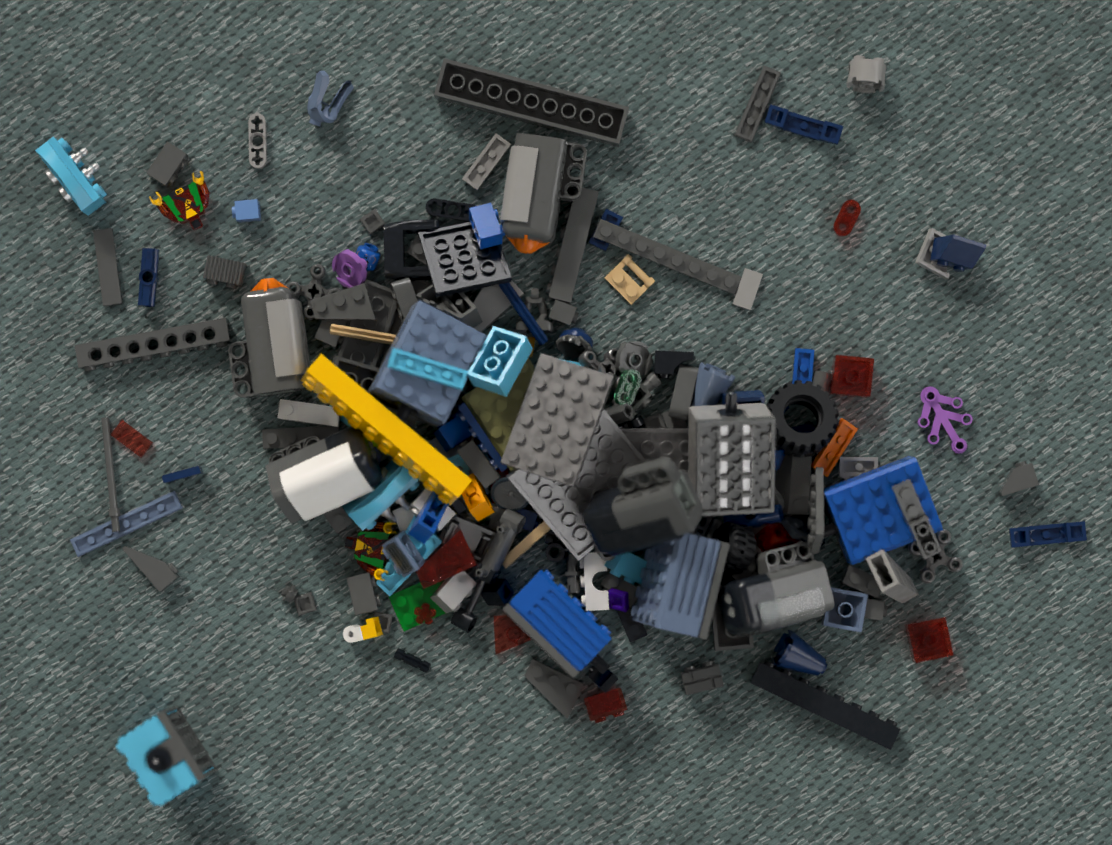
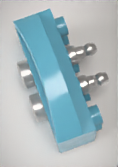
(66, 170)
(376, 503)

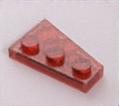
(447, 561)
(507, 634)

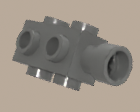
(645, 389)

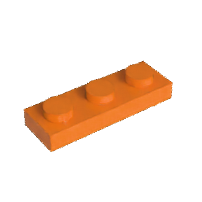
(832, 452)

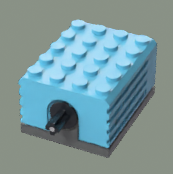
(166, 755)

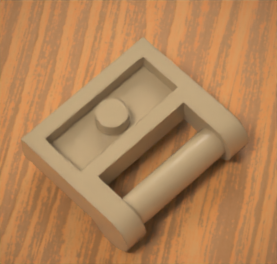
(625, 284)

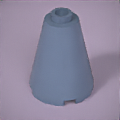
(710, 385)

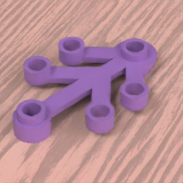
(942, 417)

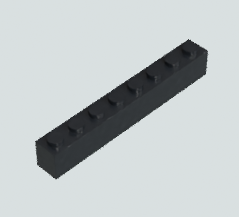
(824, 705)

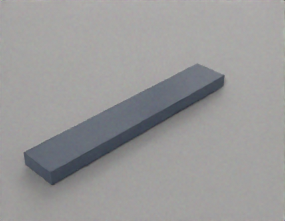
(128, 523)

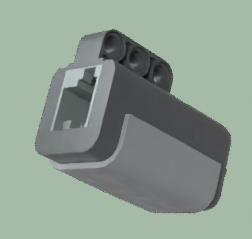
(534, 188)
(274, 344)

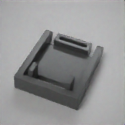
(472, 532)

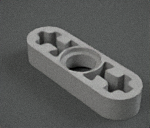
(262, 126)

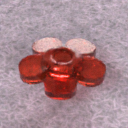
(424, 614)

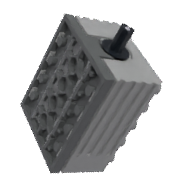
(732, 457)

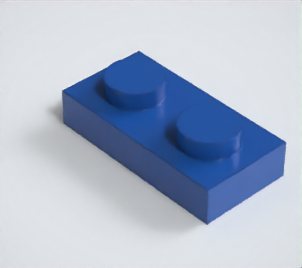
(803, 365)

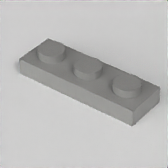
(486, 161)

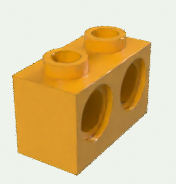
(477, 499)

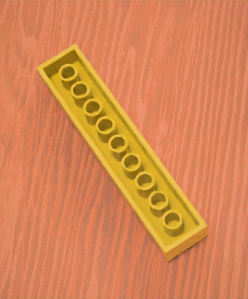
(385, 430)

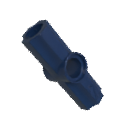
(149, 264)
(760, 518)

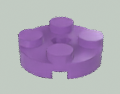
(346, 260)

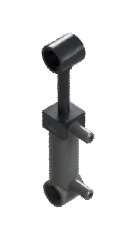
(489, 570)

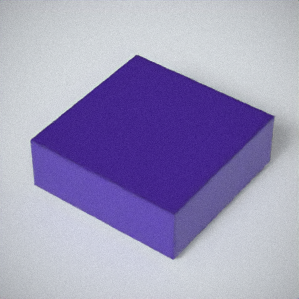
(618, 600)

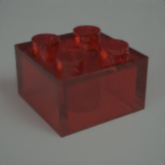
(852, 376)
(929, 639)

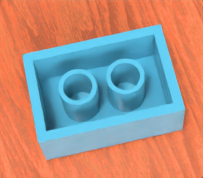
(499, 361)

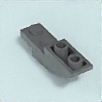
(916, 519)

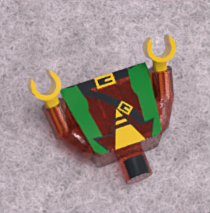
(185, 203)
(369, 548)

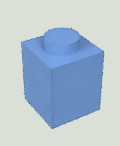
(246, 210)

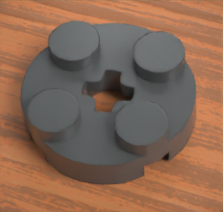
(626, 352)

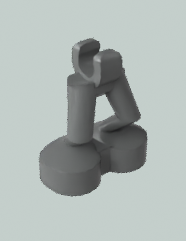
(545, 325)

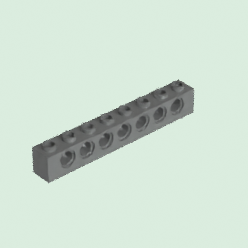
(85, 351)

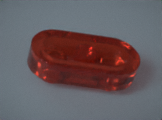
(846, 218)

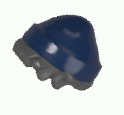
(573, 343)

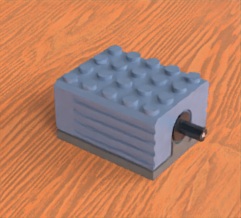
(435, 337)
(681, 585)

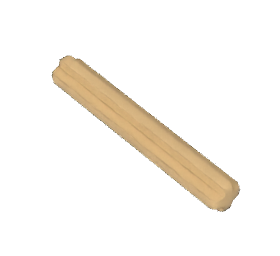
(361, 334)

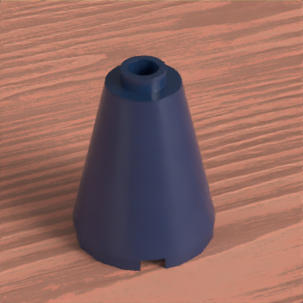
(798, 655)

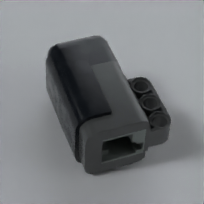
(643, 509)

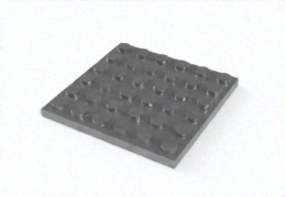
(563, 505)

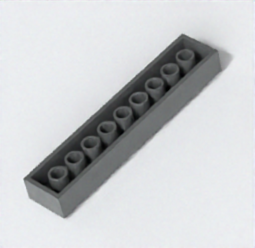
(531, 102)

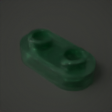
(627, 388)

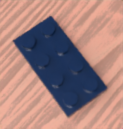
(485, 443)

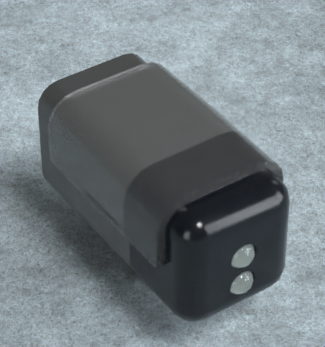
(780, 594)

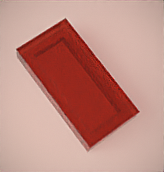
(131, 438)

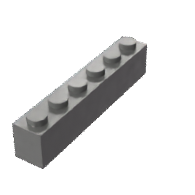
(572, 247)

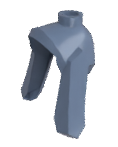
(314, 102)

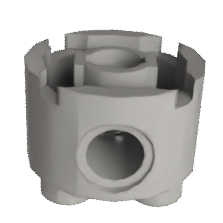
(866, 74)

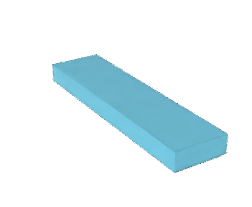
(427, 369)

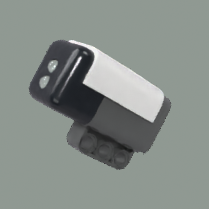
(323, 473)

